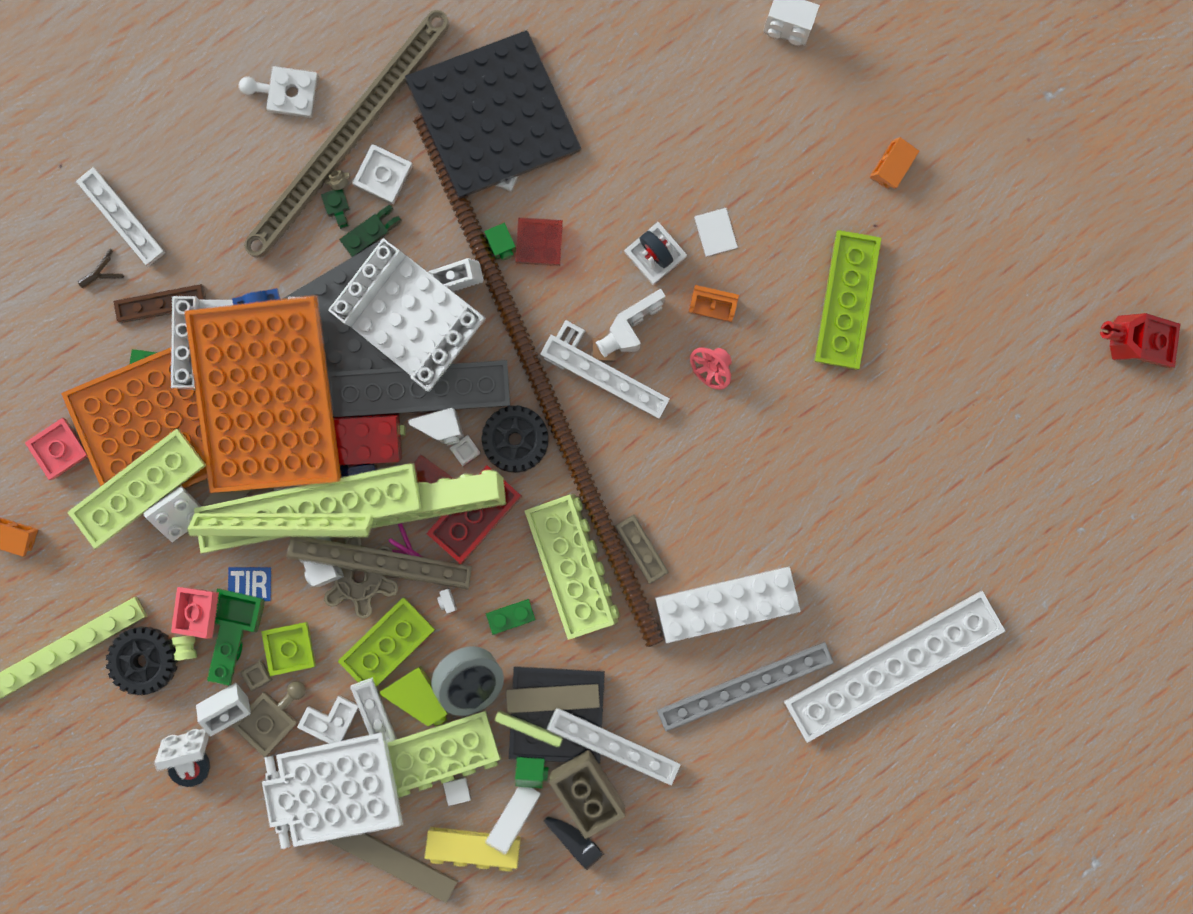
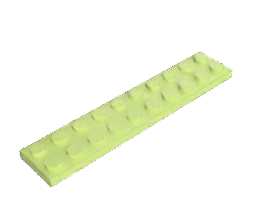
(375, 493)

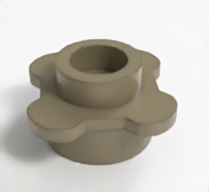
(337, 179)

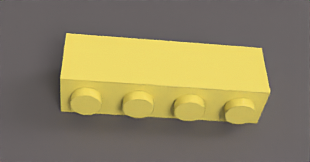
(468, 847)

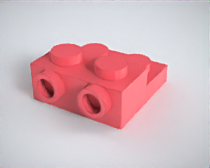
(194, 612)

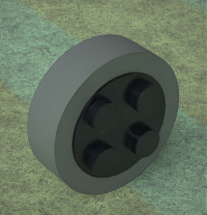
(467, 681)

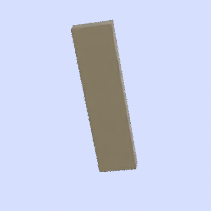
(552, 697)

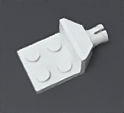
(621, 334)

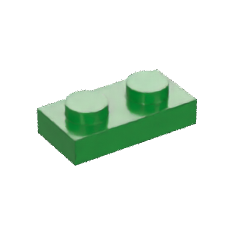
(510, 616)

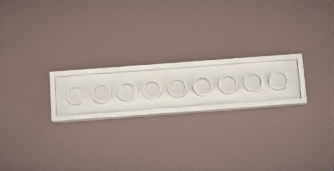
(894, 666)

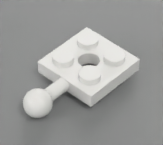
(280, 81)

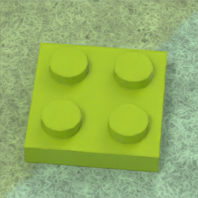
(288, 648)

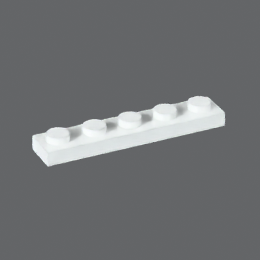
(120, 216)

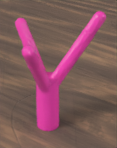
(403, 550)

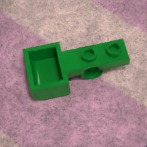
(234, 614)

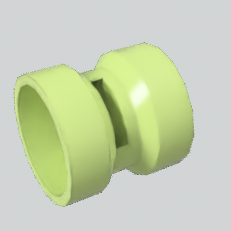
(184, 647)

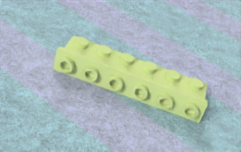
(572, 566)
(443, 753)

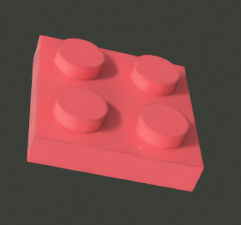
(56, 449)

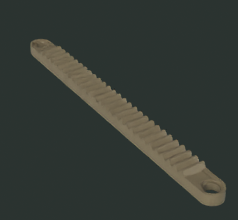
(347, 134)

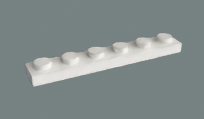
(604, 376)
(613, 746)

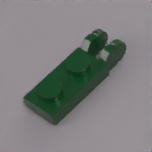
(369, 231)

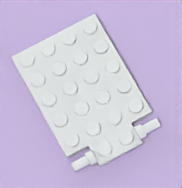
(332, 791)

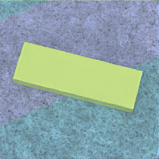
(528, 728)

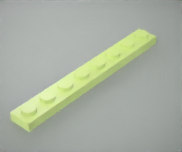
(280, 524)
(70, 646)

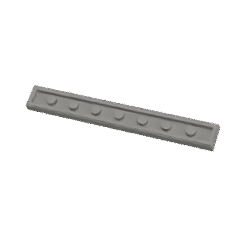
(745, 686)

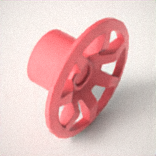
(715, 363)

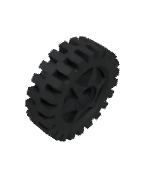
(504, 424)
(124, 661)

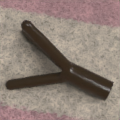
(94, 275)

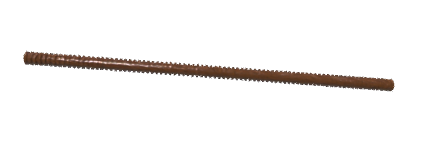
(546, 397)

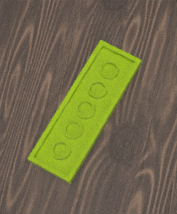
(847, 299)

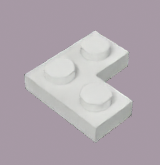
(329, 727)

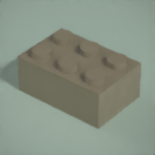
(587, 794)

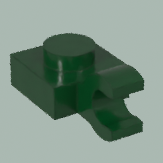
(336, 204)

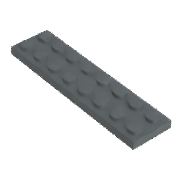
(396, 392)

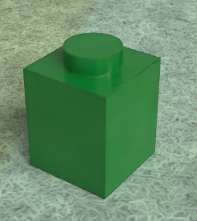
(500, 242)
(530, 772)

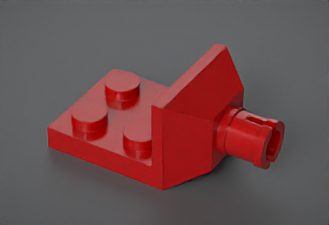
(1143, 338)

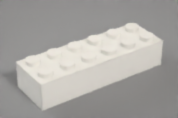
(727, 604)

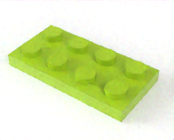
(387, 643)

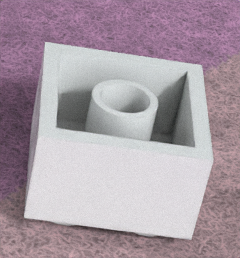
(791, 20)

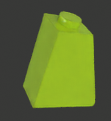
(415, 696)

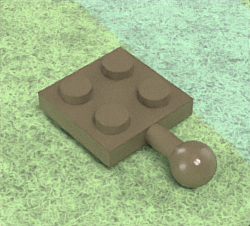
(269, 720)

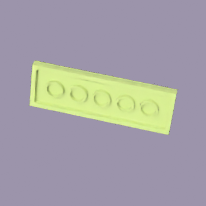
(136, 488)

